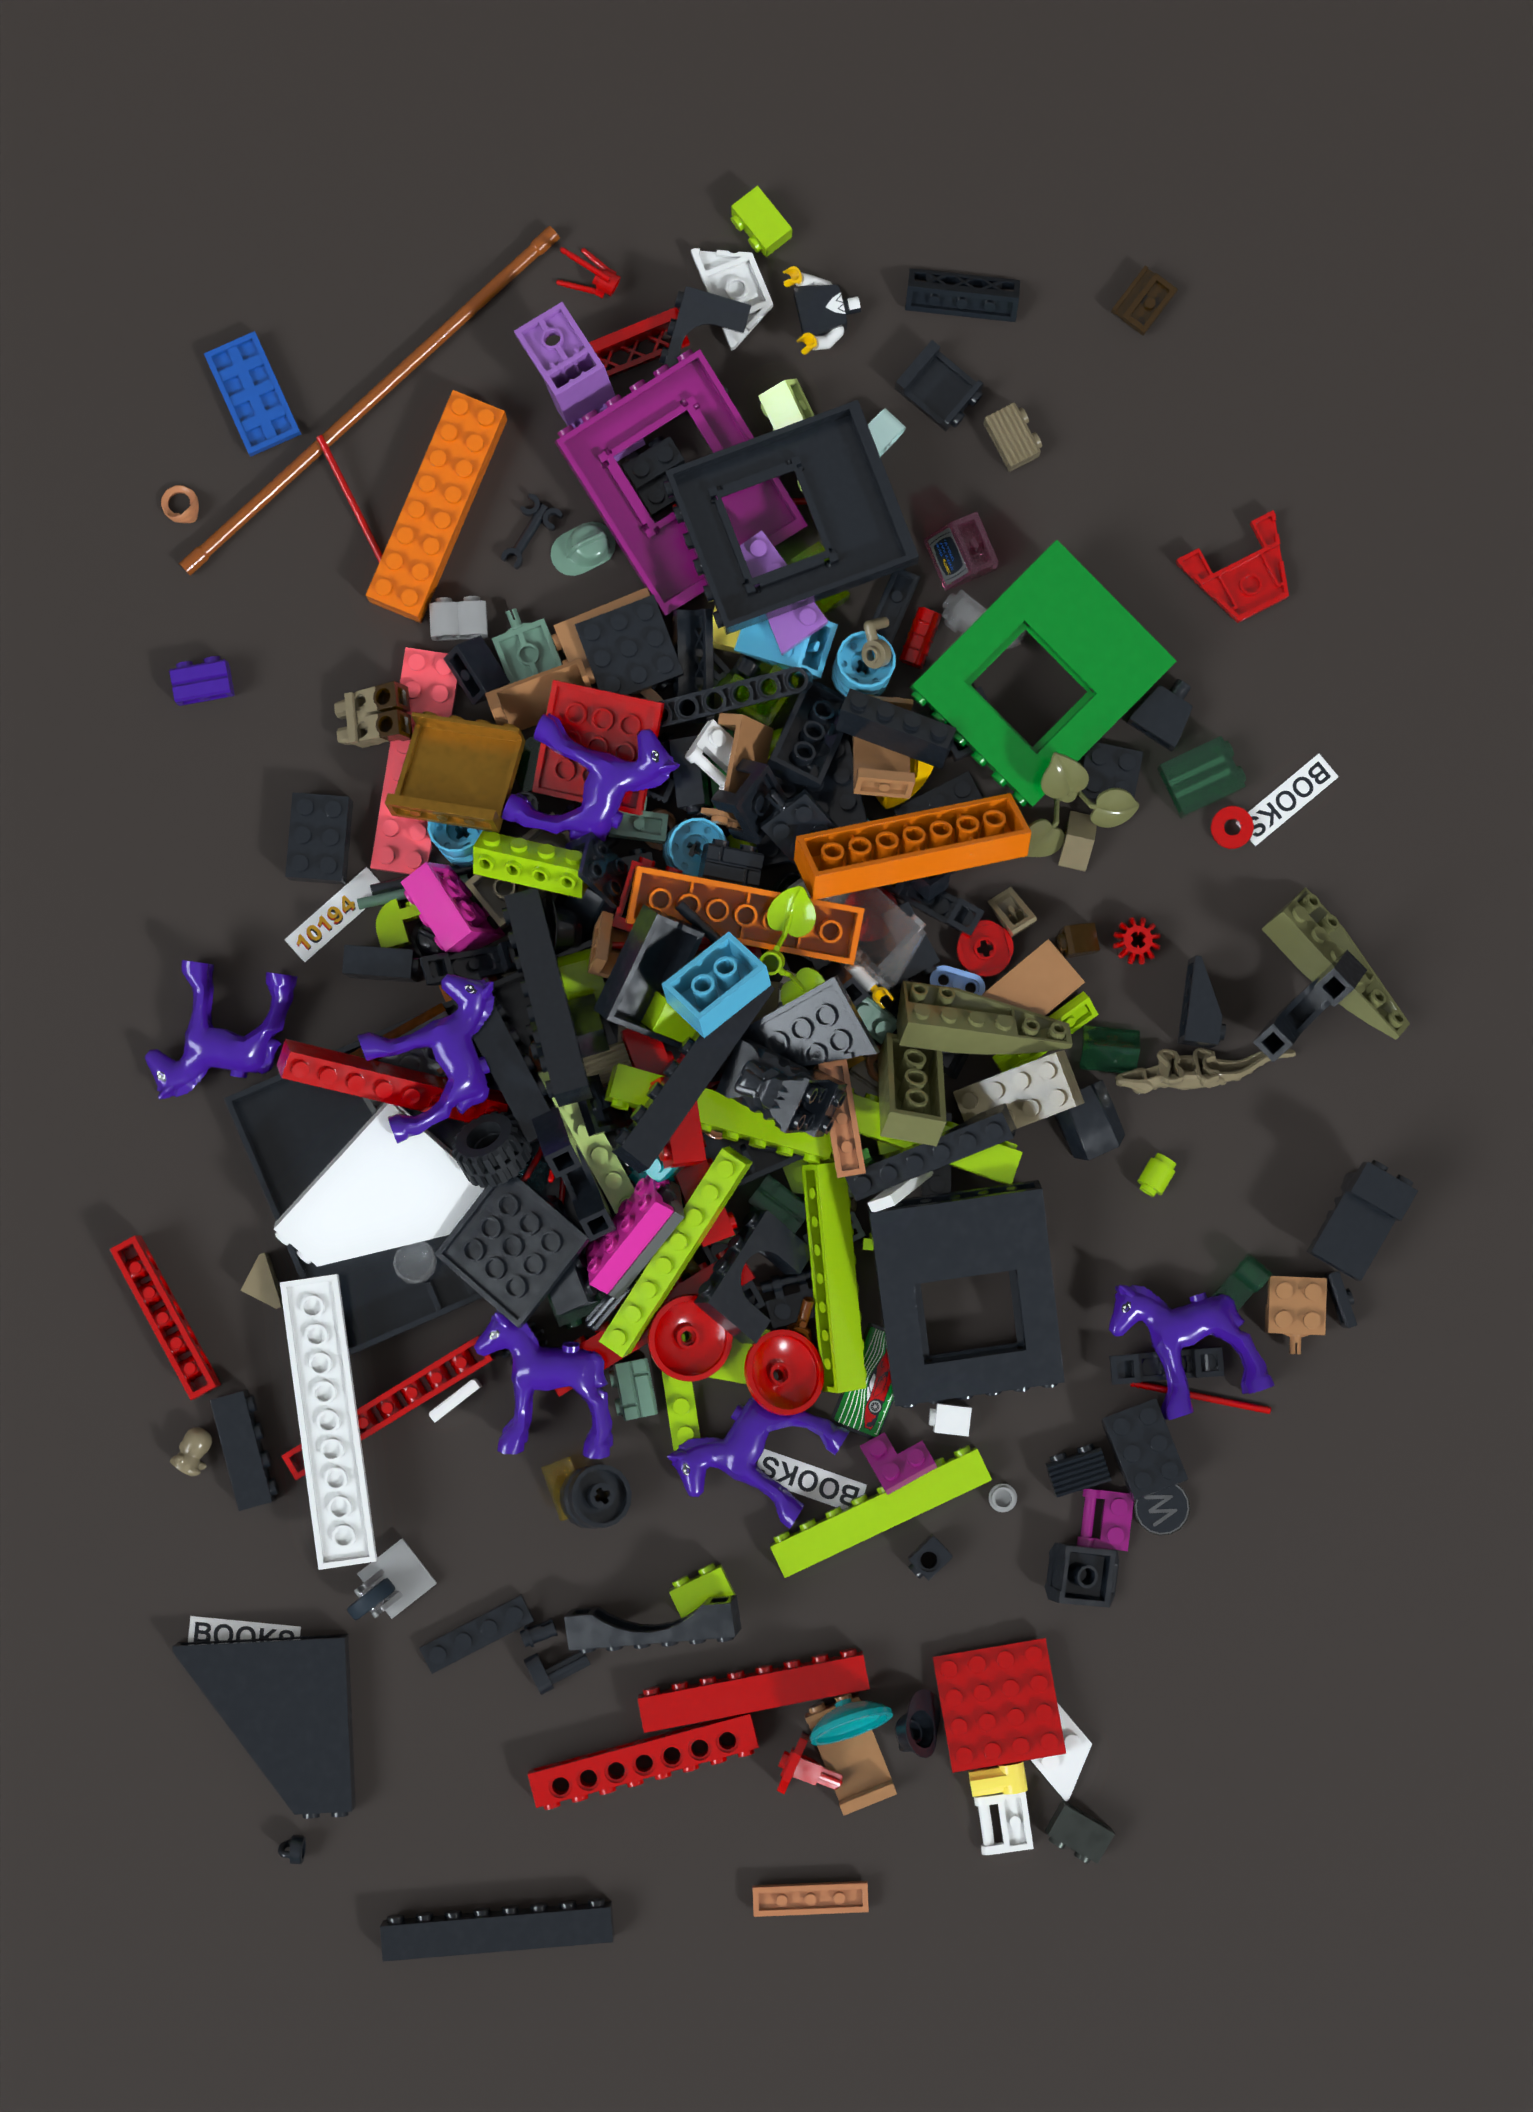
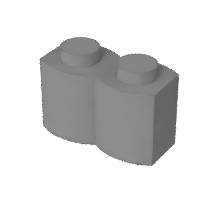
(458, 619)

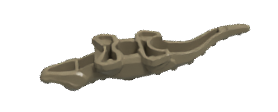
(1191, 1071)

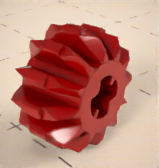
(1146, 941)

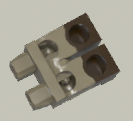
(375, 715)

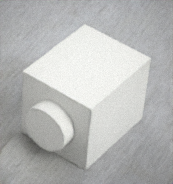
(950, 1419)

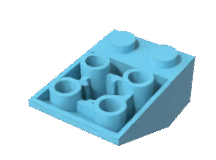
(760, 643)

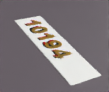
(331, 916)

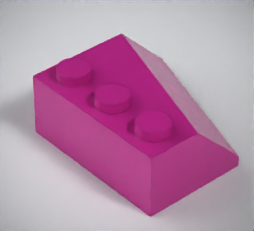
(448, 909)

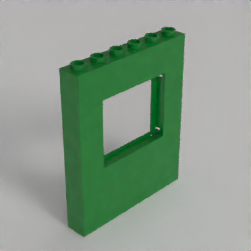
(1082, 632)

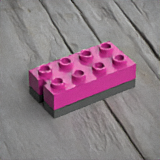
(640, 1231)

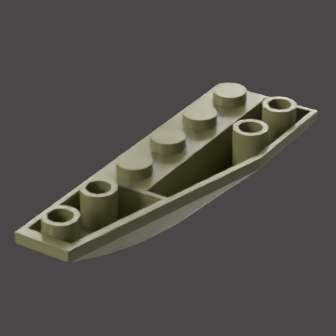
(1314, 941)
(973, 1024)

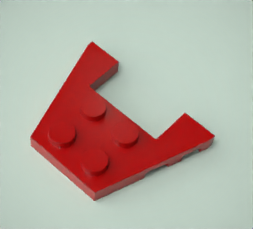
(1249, 583)

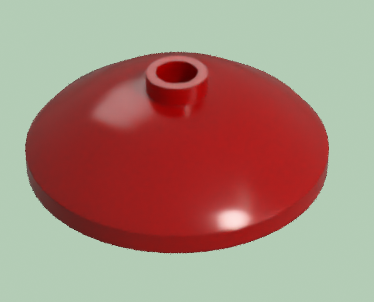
(700, 1354)
(798, 1371)

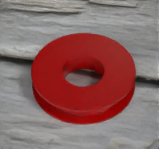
(1246, 827)

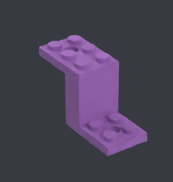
(569, 368)

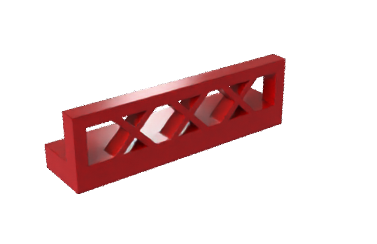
(633, 336)

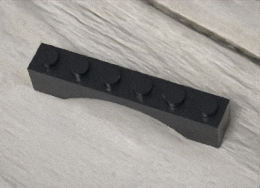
(961, 1141)
(597, 1628)

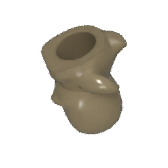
(192, 1449)

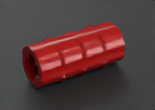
(920, 637)

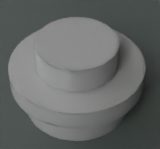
(1002, 1497)

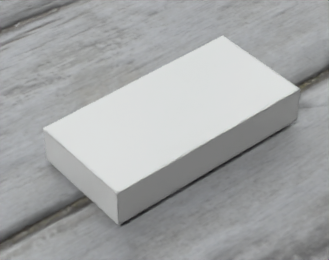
(455, 1399)

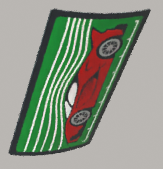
(868, 1408)

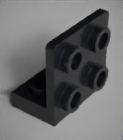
(600, 868)

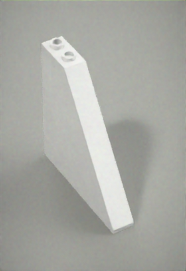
(378, 1196)

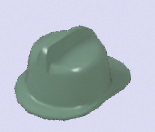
(582, 548)

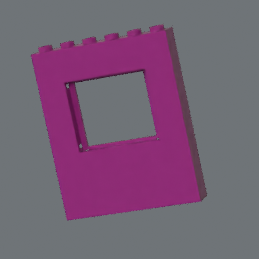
(660, 551)

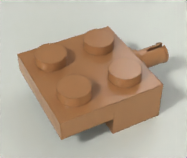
(1296, 1308)

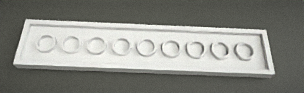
(328, 1421)

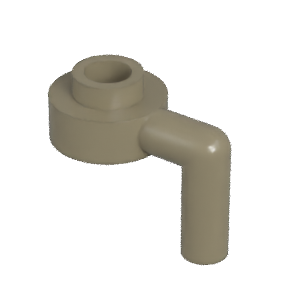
(878, 646)

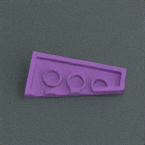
(794, 625)

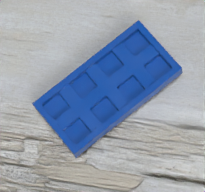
(252, 393)

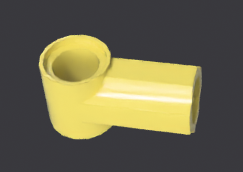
(1003, 1778)

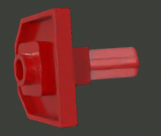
(805, 1768)

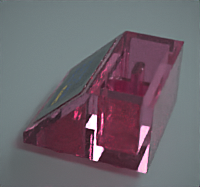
(961, 551)

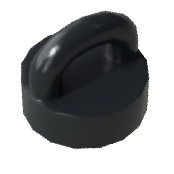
(297, 1849)

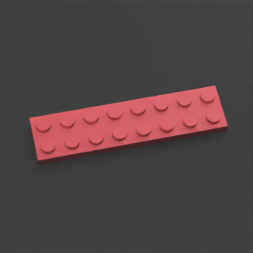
(403, 842)

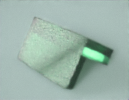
(1109, 1049)

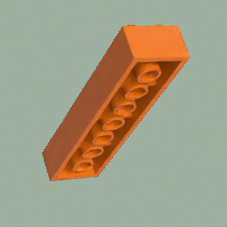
(436, 506)
(911, 846)
(744, 913)

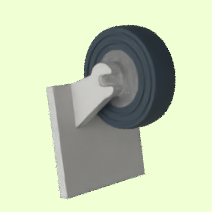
(391, 1583)

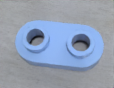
(957, 978)

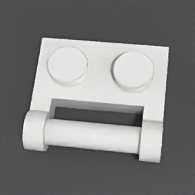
(717, 745)
(1013, 1821)

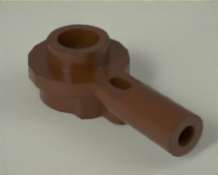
(801, 1325)

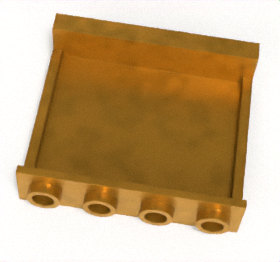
(457, 772)

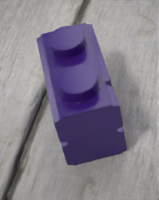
(201, 681)

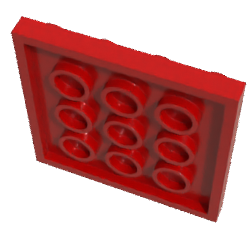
(598, 722)
(999, 1705)

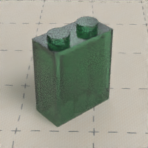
(1202, 776)

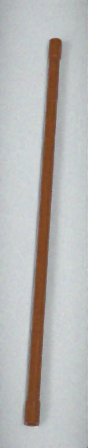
(537, 247)

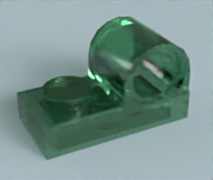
(1244, 1280)

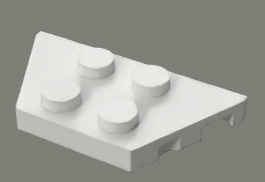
(738, 279)
(1064, 1769)

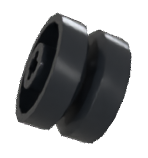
(579, 1494)

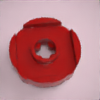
(998, 958)

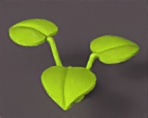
(792, 914)

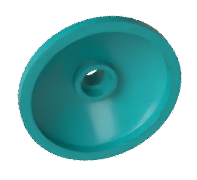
(849, 1720)

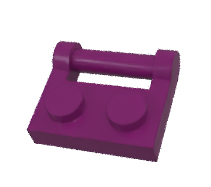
(1114, 1523)

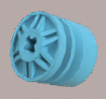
(850, 659)
(687, 833)
(453, 844)

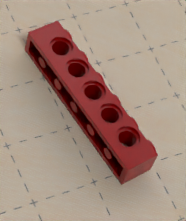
(165, 1317)

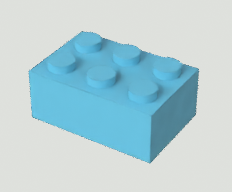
(716, 984)

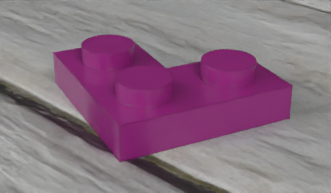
(897, 1469)

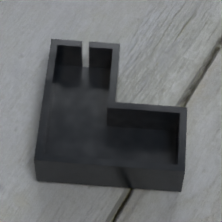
(650, 956)

